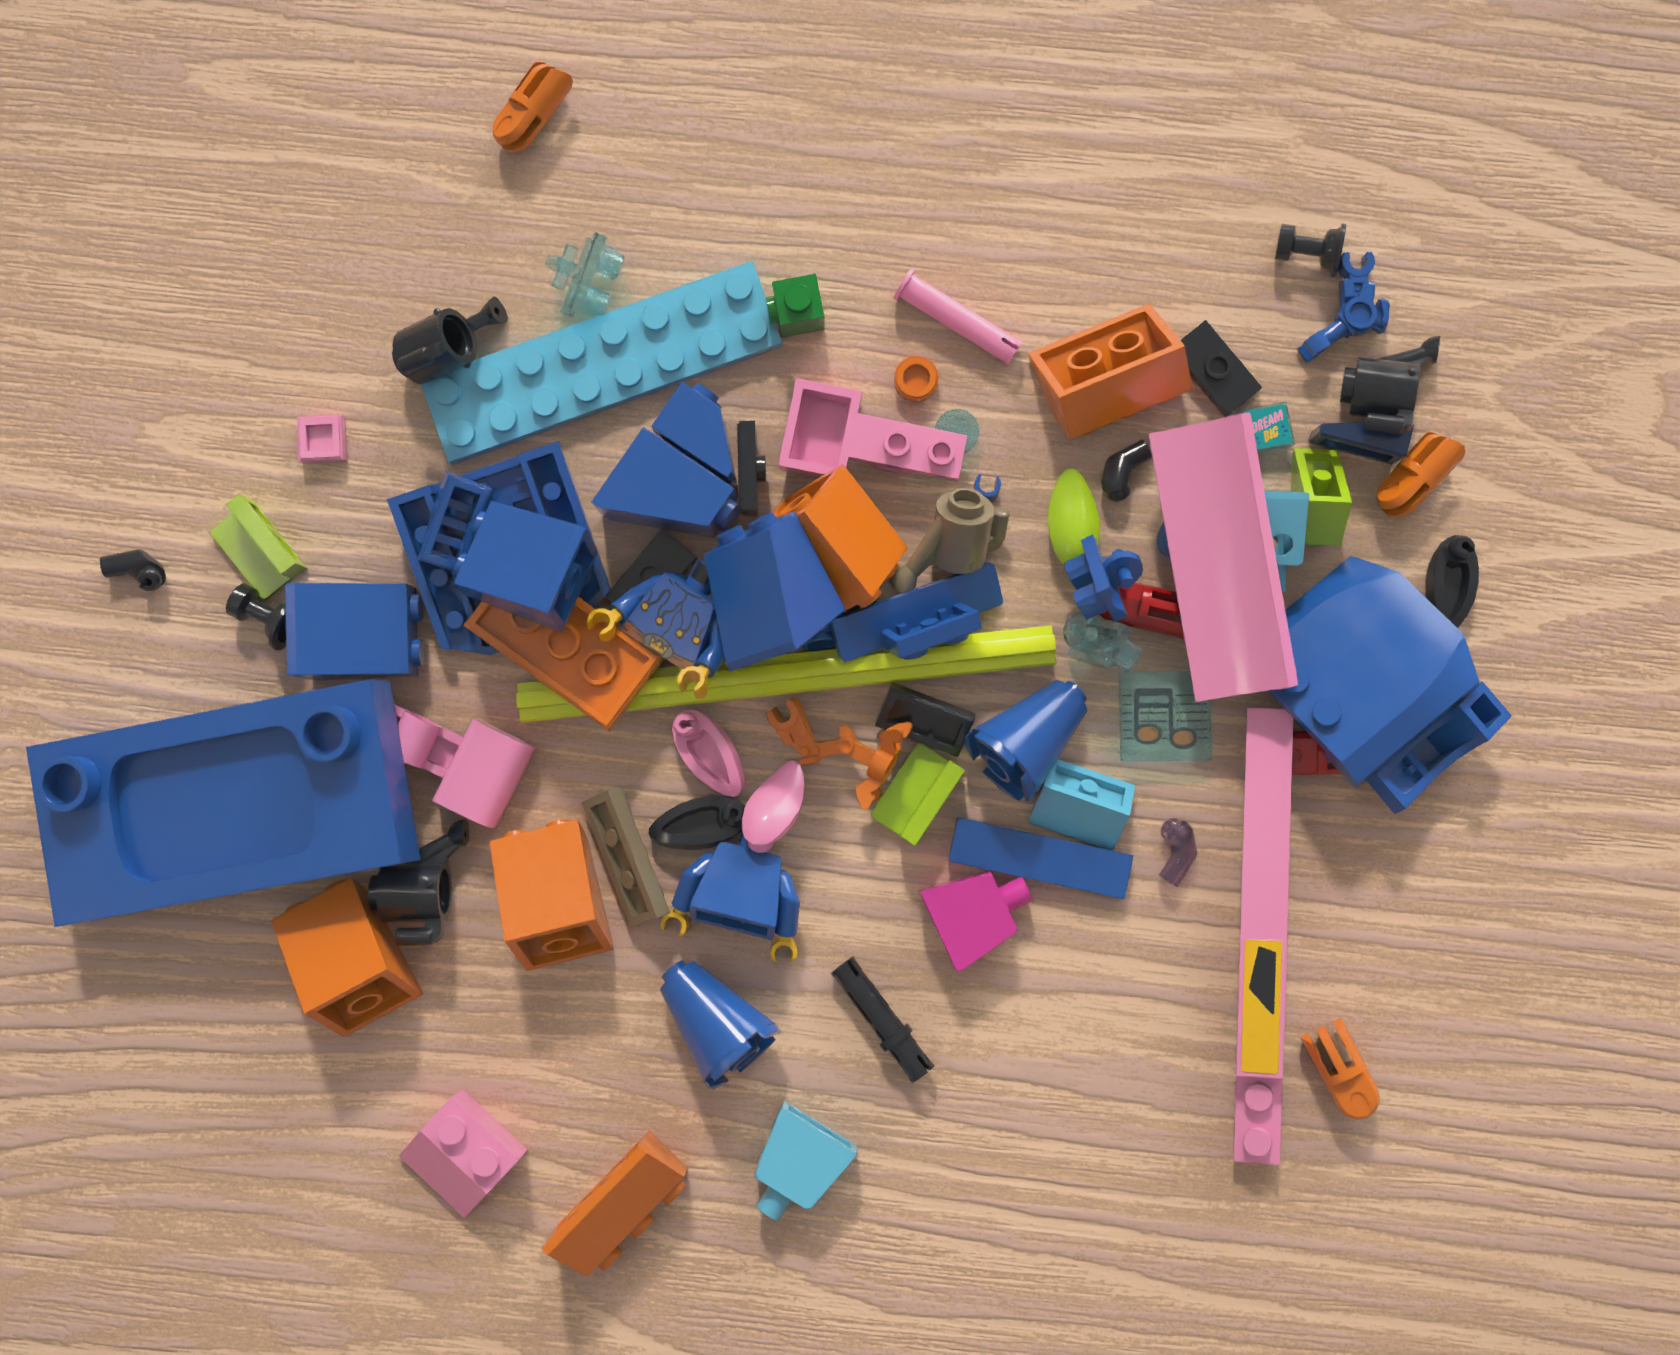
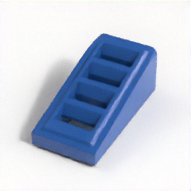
(443, 500)

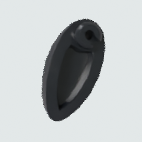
(1453, 578)
(698, 823)

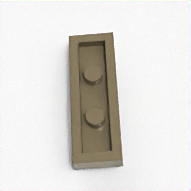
(625, 857)

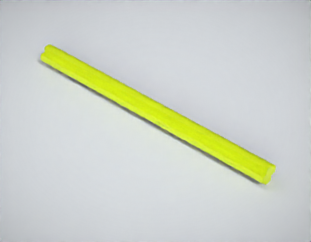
(819, 672)

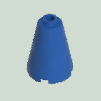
(1028, 738)
(715, 1022)

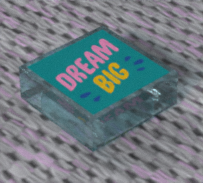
(1271, 427)

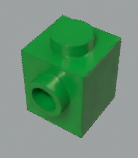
(796, 305)

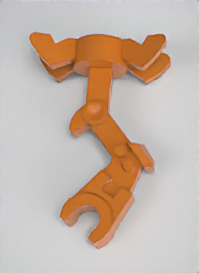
(880, 763)

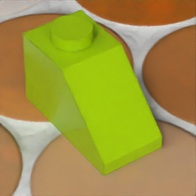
(1329, 502)

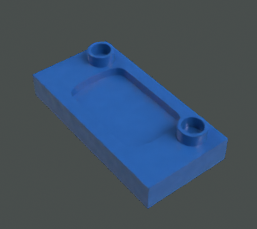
(223, 802)

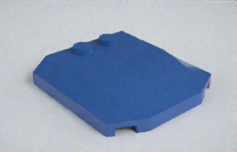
(530, 481)
(1371, 666)

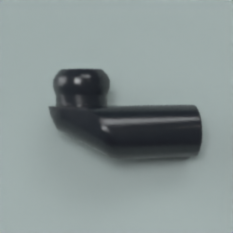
(1119, 467)
(137, 564)

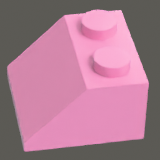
(462, 1152)

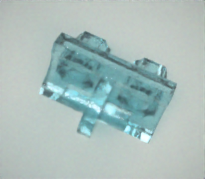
(593, 258)
(1100, 642)

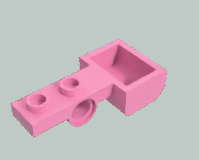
(830, 431)
(476, 768)

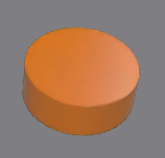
(916, 379)

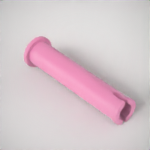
(957, 317)

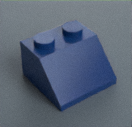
(697, 429)

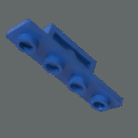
(919, 618)

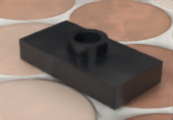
(1218, 369)
(750, 468)
(661, 556)
(933, 720)

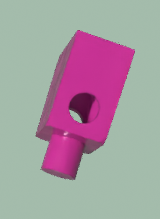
(974, 914)

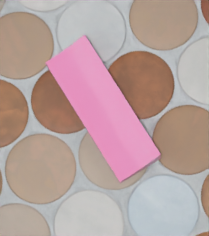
(1223, 558)

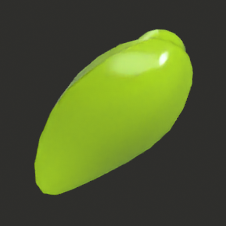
(1071, 515)

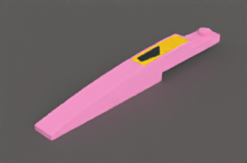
(1263, 936)

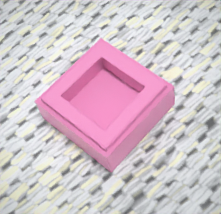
(321, 439)

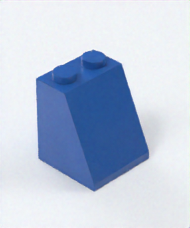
(666, 491)
(526, 564)
(768, 590)
(353, 630)

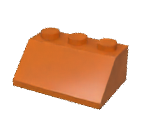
(1111, 371)
(617, 1207)

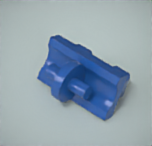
(1100, 577)

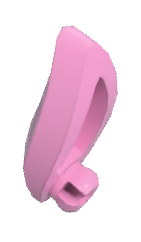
(708, 752)
(773, 807)

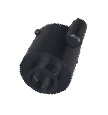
(442, 342)
(1387, 387)
(419, 889)

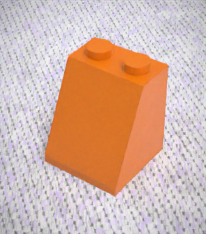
(847, 534)
(549, 895)
(343, 959)

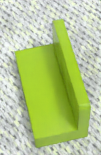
(257, 547)
(917, 793)

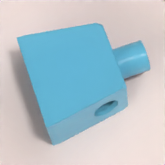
(1288, 523)
(799, 1161)

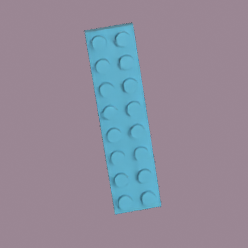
(601, 363)

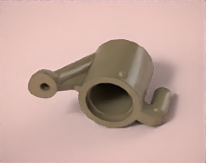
(958, 539)

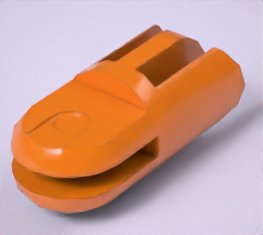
(531, 106)
(1418, 474)
(1349, 1081)

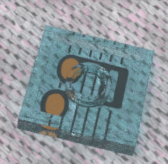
(1162, 718)

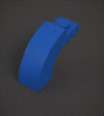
(1451, 737)

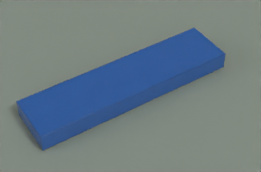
(1040, 858)

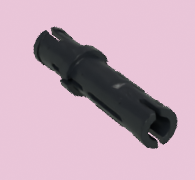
(882, 1019)

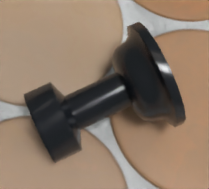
(1328, 248)
(245, 603)

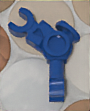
(1356, 310)

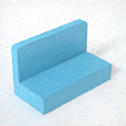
(1083, 804)

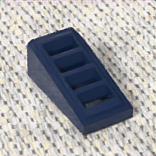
(1355, 440)

